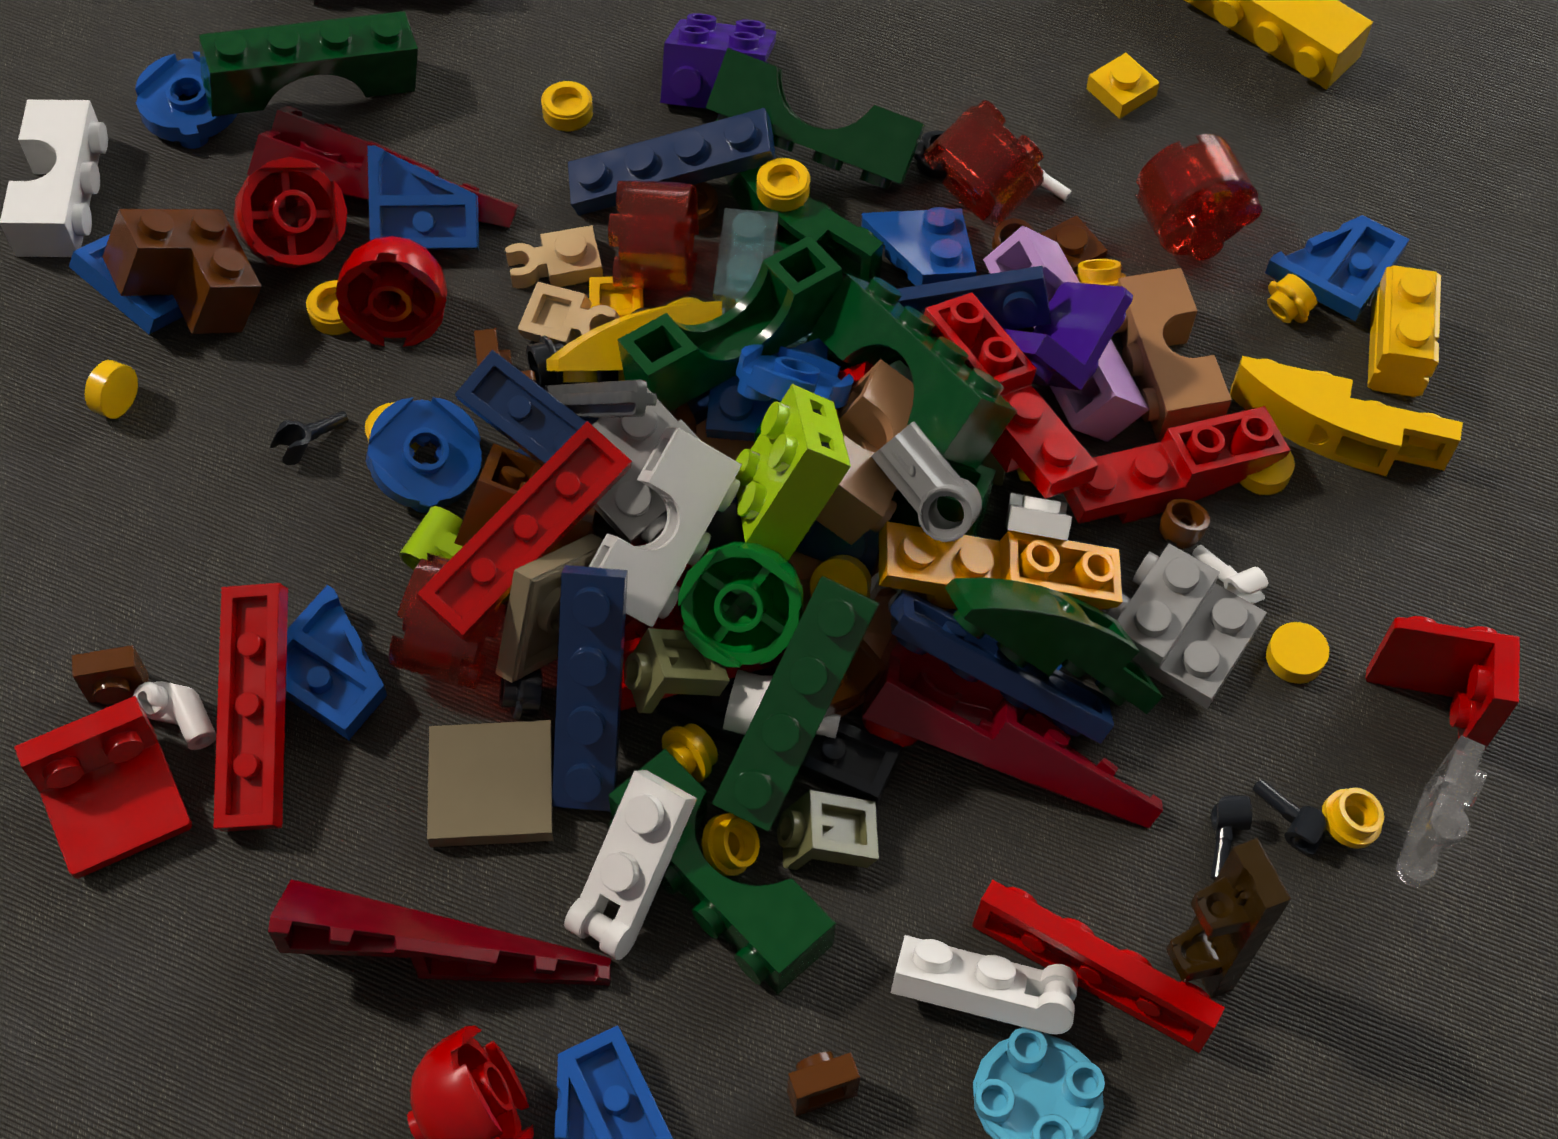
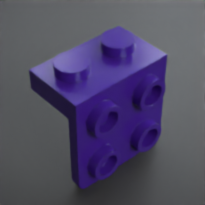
(697, 51)
(1079, 331)

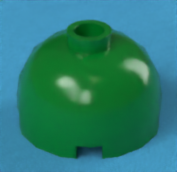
(741, 604)

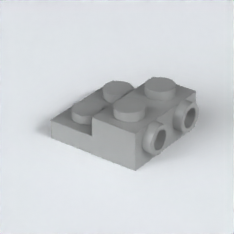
(630, 506)
(1186, 624)

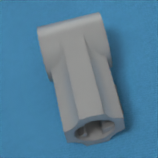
(925, 475)

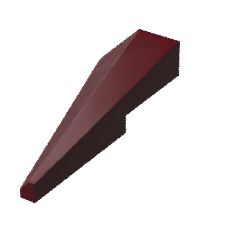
(346, 159)
(976, 722)
(441, 948)

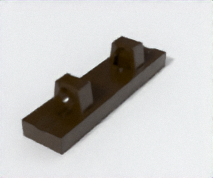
(1230, 920)

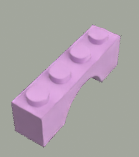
(1110, 396)

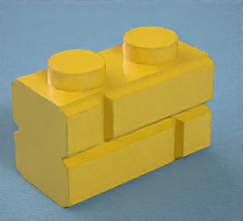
(1404, 331)

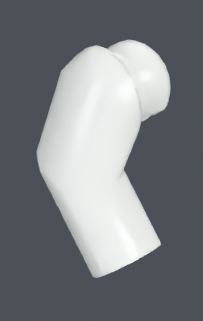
(180, 707)

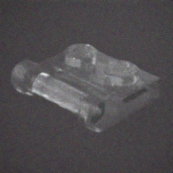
(1440, 812)

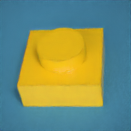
(1122, 85)

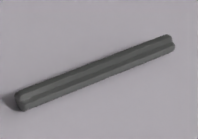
(605, 398)

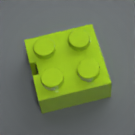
(790, 470)

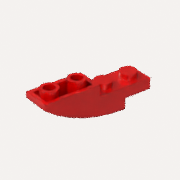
(1035, 435)
(1185, 465)

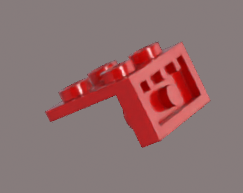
(1454, 661)
(105, 786)

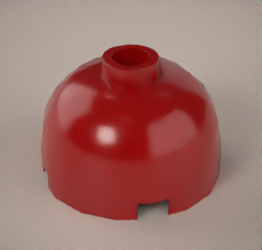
(290, 213)
(391, 291)
(466, 1092)

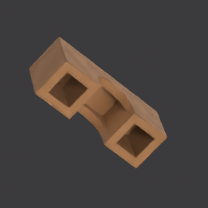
(1173, 386)
(873, 416)

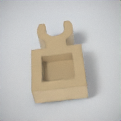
(564, 257)
(561, 315)

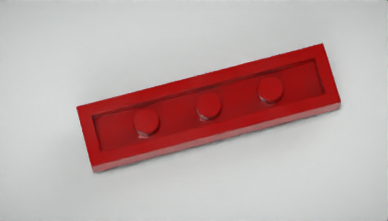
(524, 529)
(251, 708)
(1107, 972)

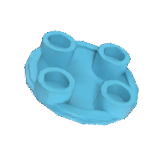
(1038, 1089)

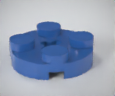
(165, 114)
(771, 376)
(424, 422)

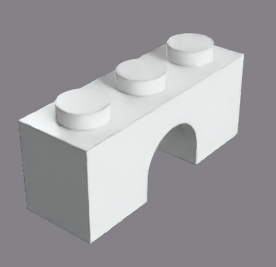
(53, 211)
(693, 485)

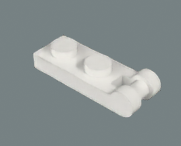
(1038, 516)
(631, 863)
(987, 985)

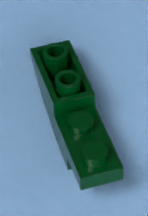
(849, 246)
(1052, 631)

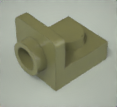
(671, 665)
(828, 830)

